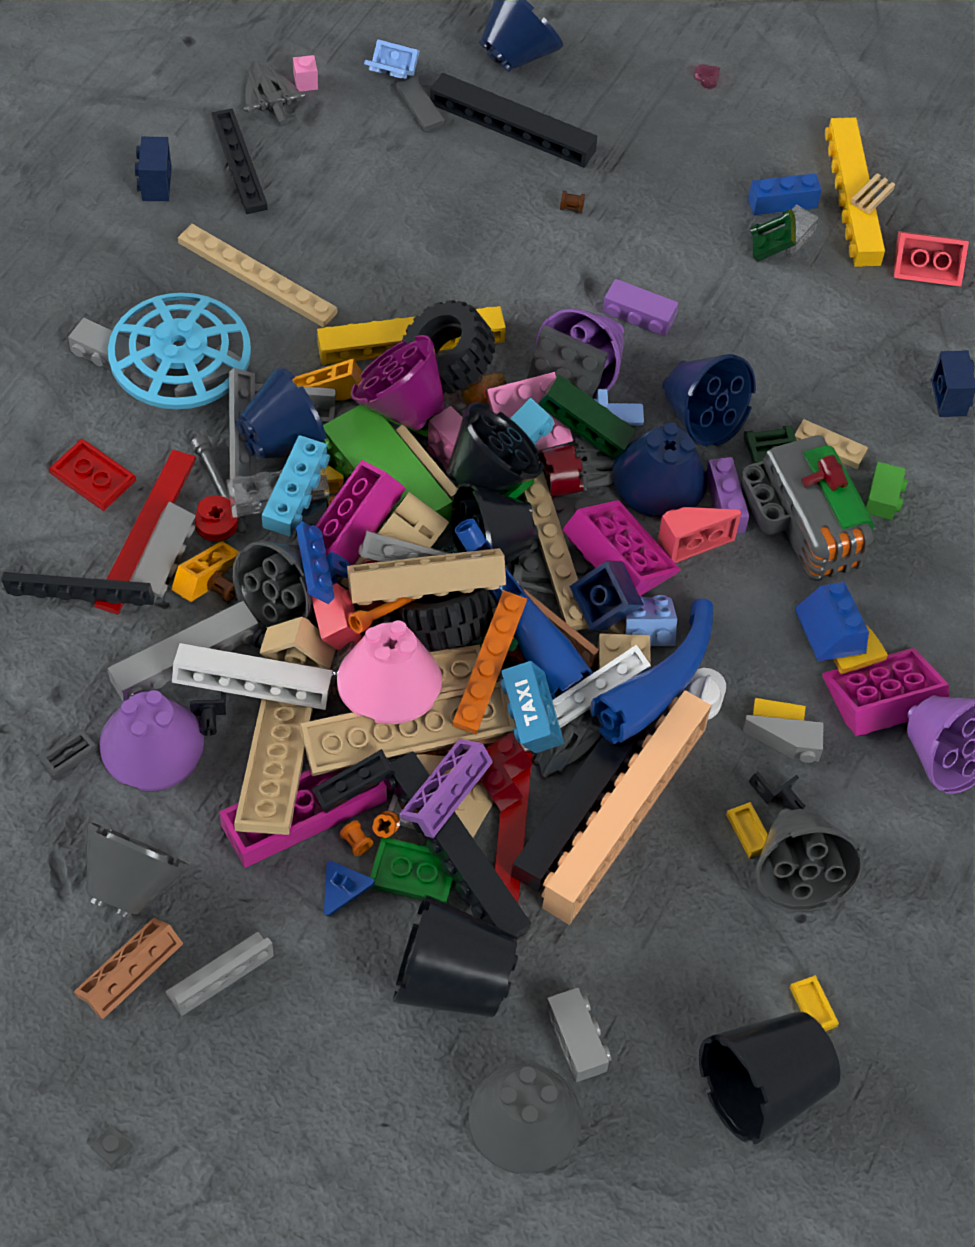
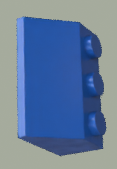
(833, 623)

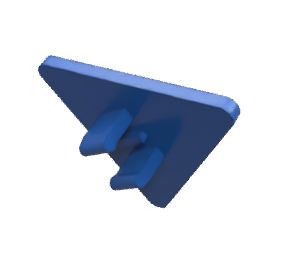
(343, 886)

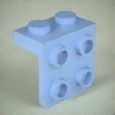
(394, 58)
(655, 619)

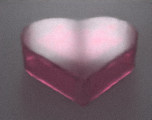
(707, 75)

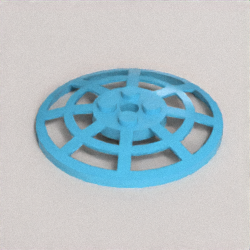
(178, 356)

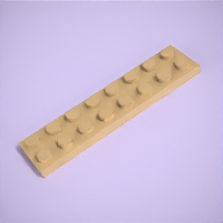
(349, 738)
(273, 769)

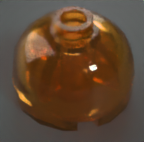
(477, 393)

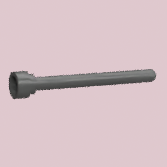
(202, 447)

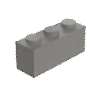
(578, 1034)

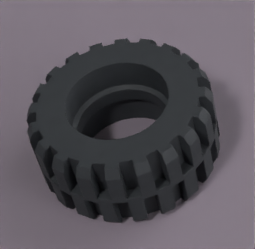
(471, 353)
(448, 619)

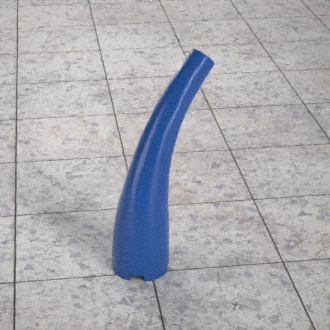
(536, 634)
(643, 698)

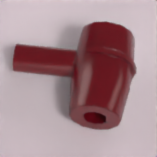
(830, 471)

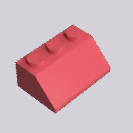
(930, 258)

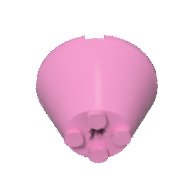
(389, 675)

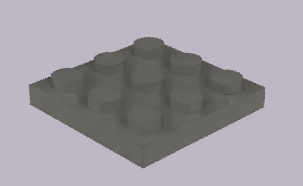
(568, 358)

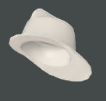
(709, 687)

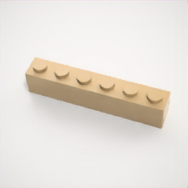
(426, 575)

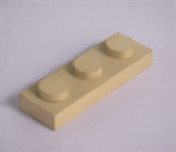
(849, 451)

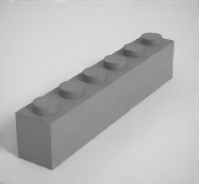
(154, 665)

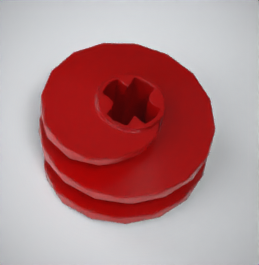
(215, 518)

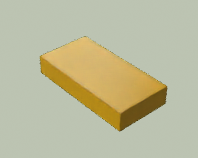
(777, 709)
(748, 828)
(814, 1002)

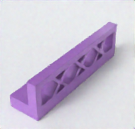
(452, 786)

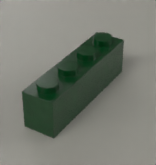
(586, 417)

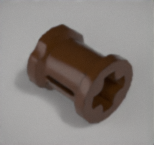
(572, 202)
(222, 586)

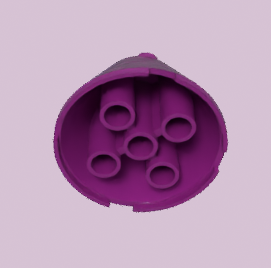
(403, 384)

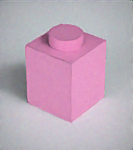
(305, 73)

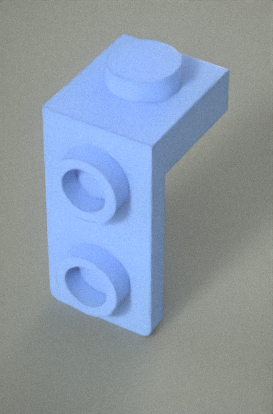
(628, 412)

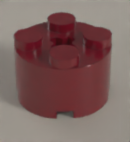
(561, 470)

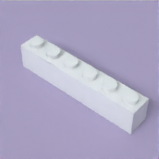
(252, 676)

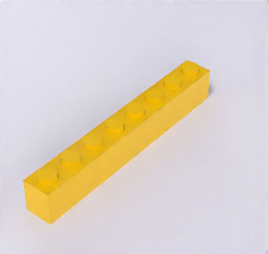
(851, 176)
(373, 338)

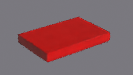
(92, 474)

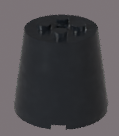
(455, 962)
(768, 1073)

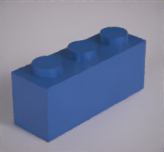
(784, 193)

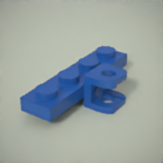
(318, 567)

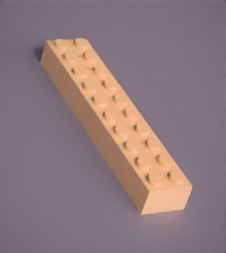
(625, 807)

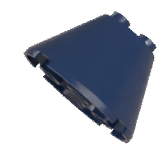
(517, 34)
(711, 396)
(278, 417)
(660, 472)

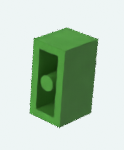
(885, 491)

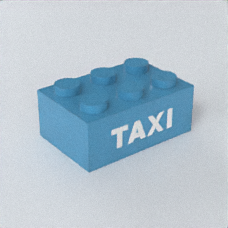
(531, 707)

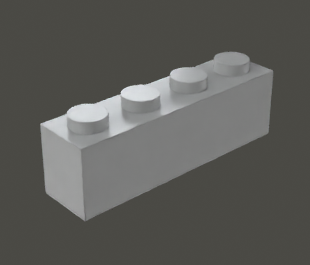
(92, 343)
(163, 548)

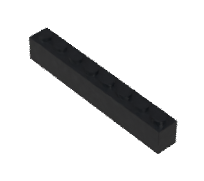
(513, 120)
(573, 809)
(461, 855)

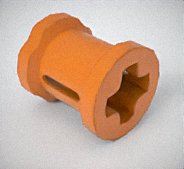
(387, 831)
(356, 838)

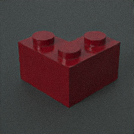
(508, 761)

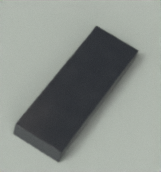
(353, 781)

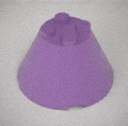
(596, 331)
(945, 741)
(151, 742)

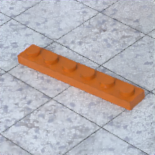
(489, 662)

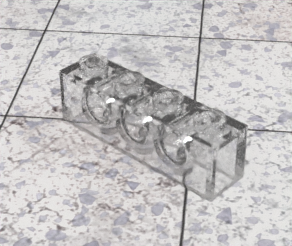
(244, 503)

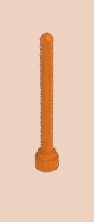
(362, 620)

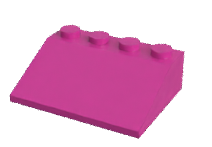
(613, 534)
(884, 691)

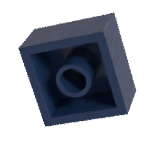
(153, 168)
(954, 383)
(606, 595)

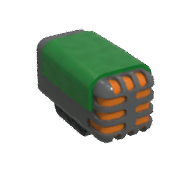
(824, 526)

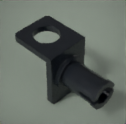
(208, 710)
(783, 793)

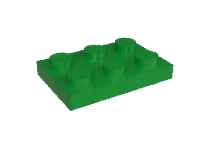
(409, 871)

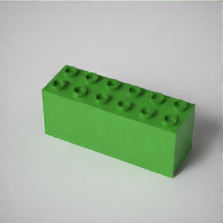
(369, 437)

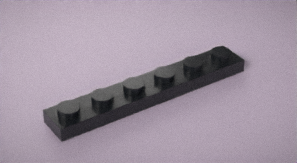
(239, 161)
(78, 588)

